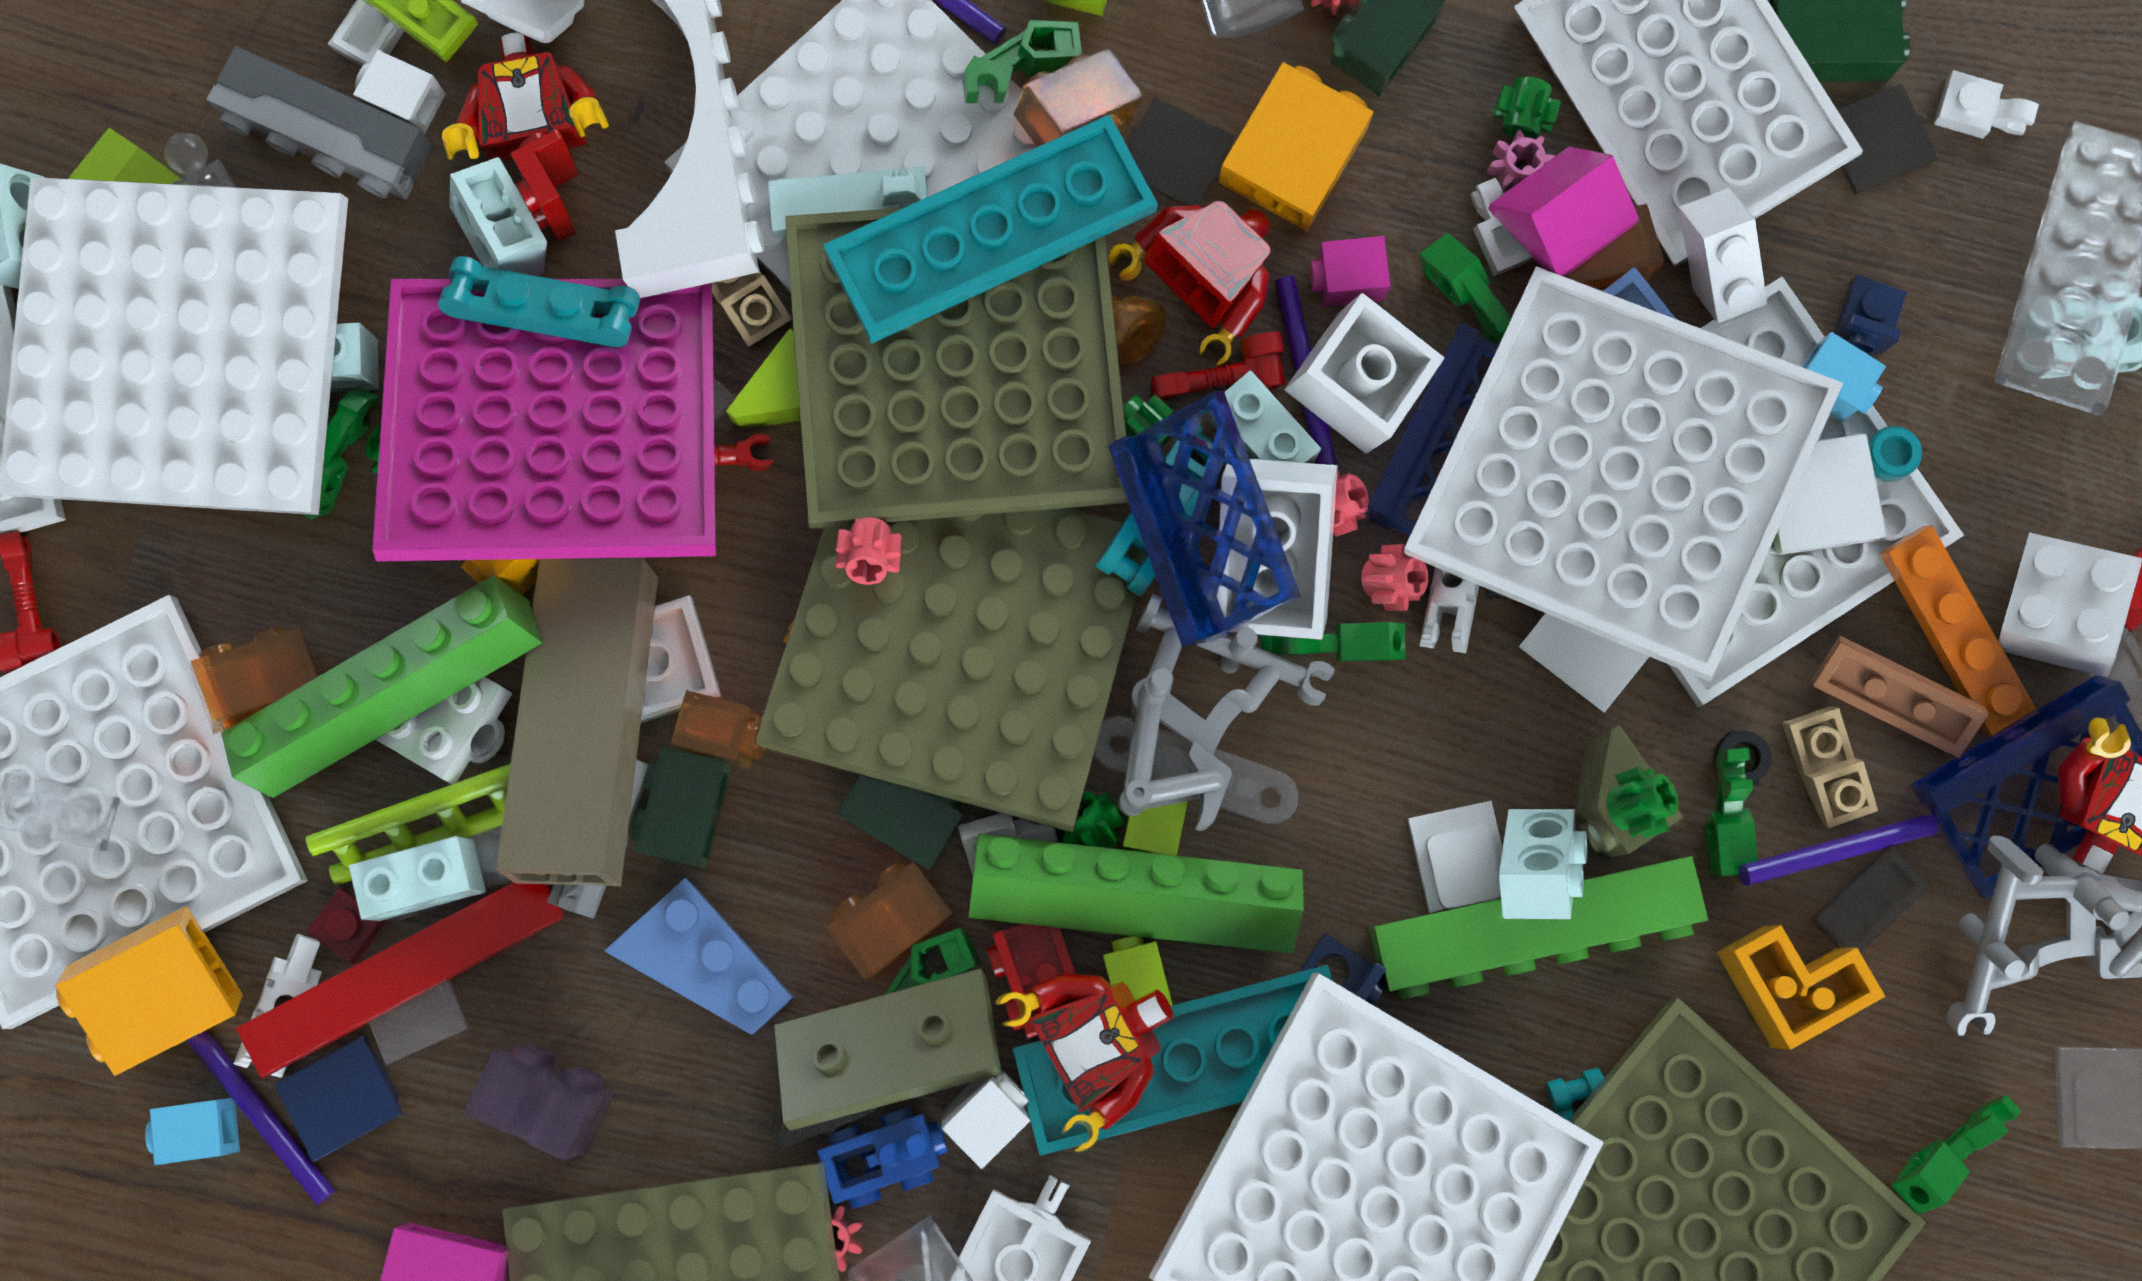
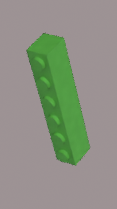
(381, 687)
(1136, 893)
(1477, 938)

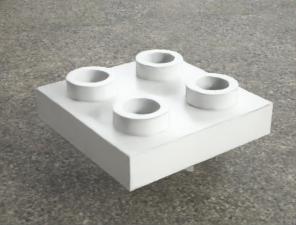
(454, 731)

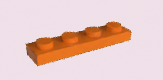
(1956, 628)

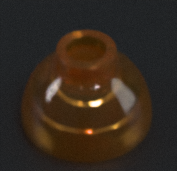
(1138, 327)

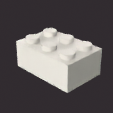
(1303, 514)

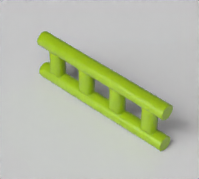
(394, 819)

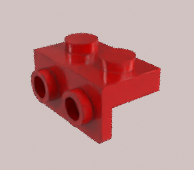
(544, 166)
(1027, 958)

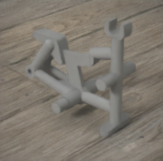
(1155, 704)
(2087, 898)

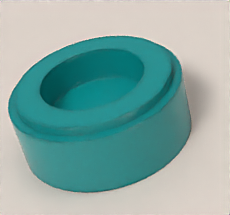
(1894, 453)

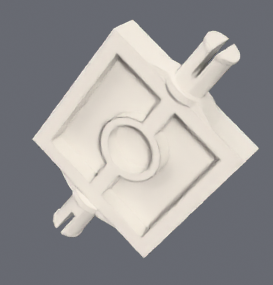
(1023, 1240)

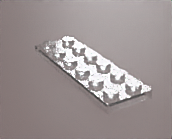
(2080, 276)

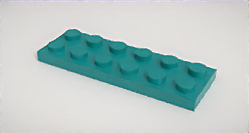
(990, 228)
(1204, 1062)

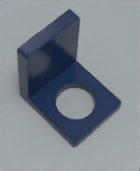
(1362, 977)

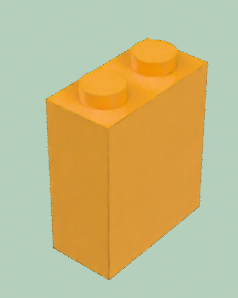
(1296, 145)
(148, 991)

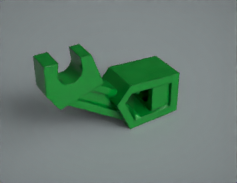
(1018, 53)
(1462, 280)
(343, 429)
(1351, 642)
(1730, 827)
(956, 950)
(1938, 1170)

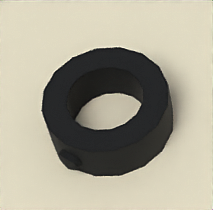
(1757, 744)

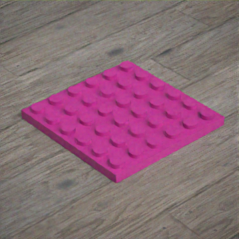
(543, 439)

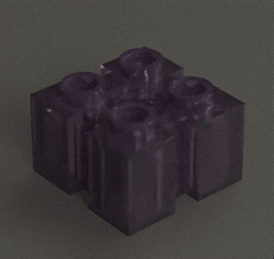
(539, 1101)

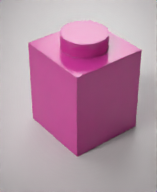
(1350, 268)

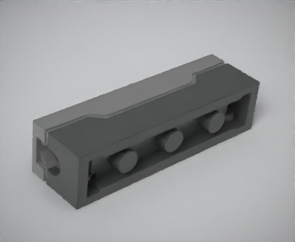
(319, 123)

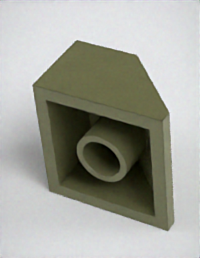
(1603, 759)

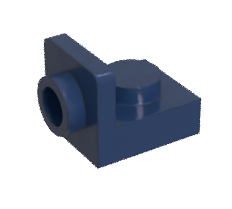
(1870, 315)

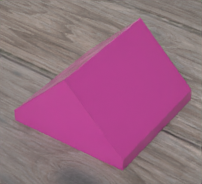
(1568, 209)

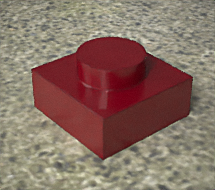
(342, 928)

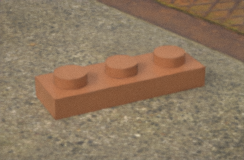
(1899, 696)

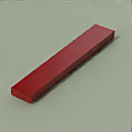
(396, 975)

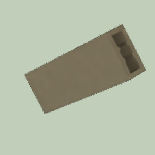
(579, 723)

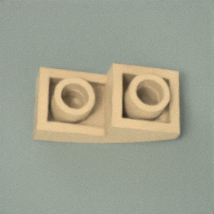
(751, 306)
(1828, 767)

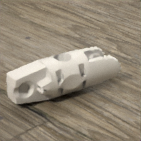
(1455, 601)
(286, 978)

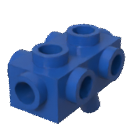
(898, 1152)

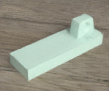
(844, 193)

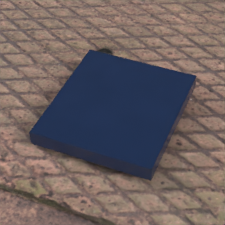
(339, 1098)

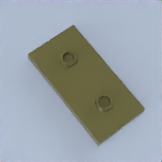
(886, 1049)

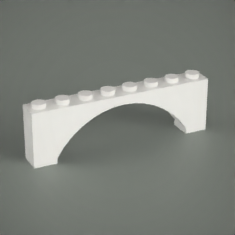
(700, 218)

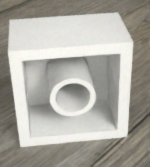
(1364, 374)
(2069, 604)

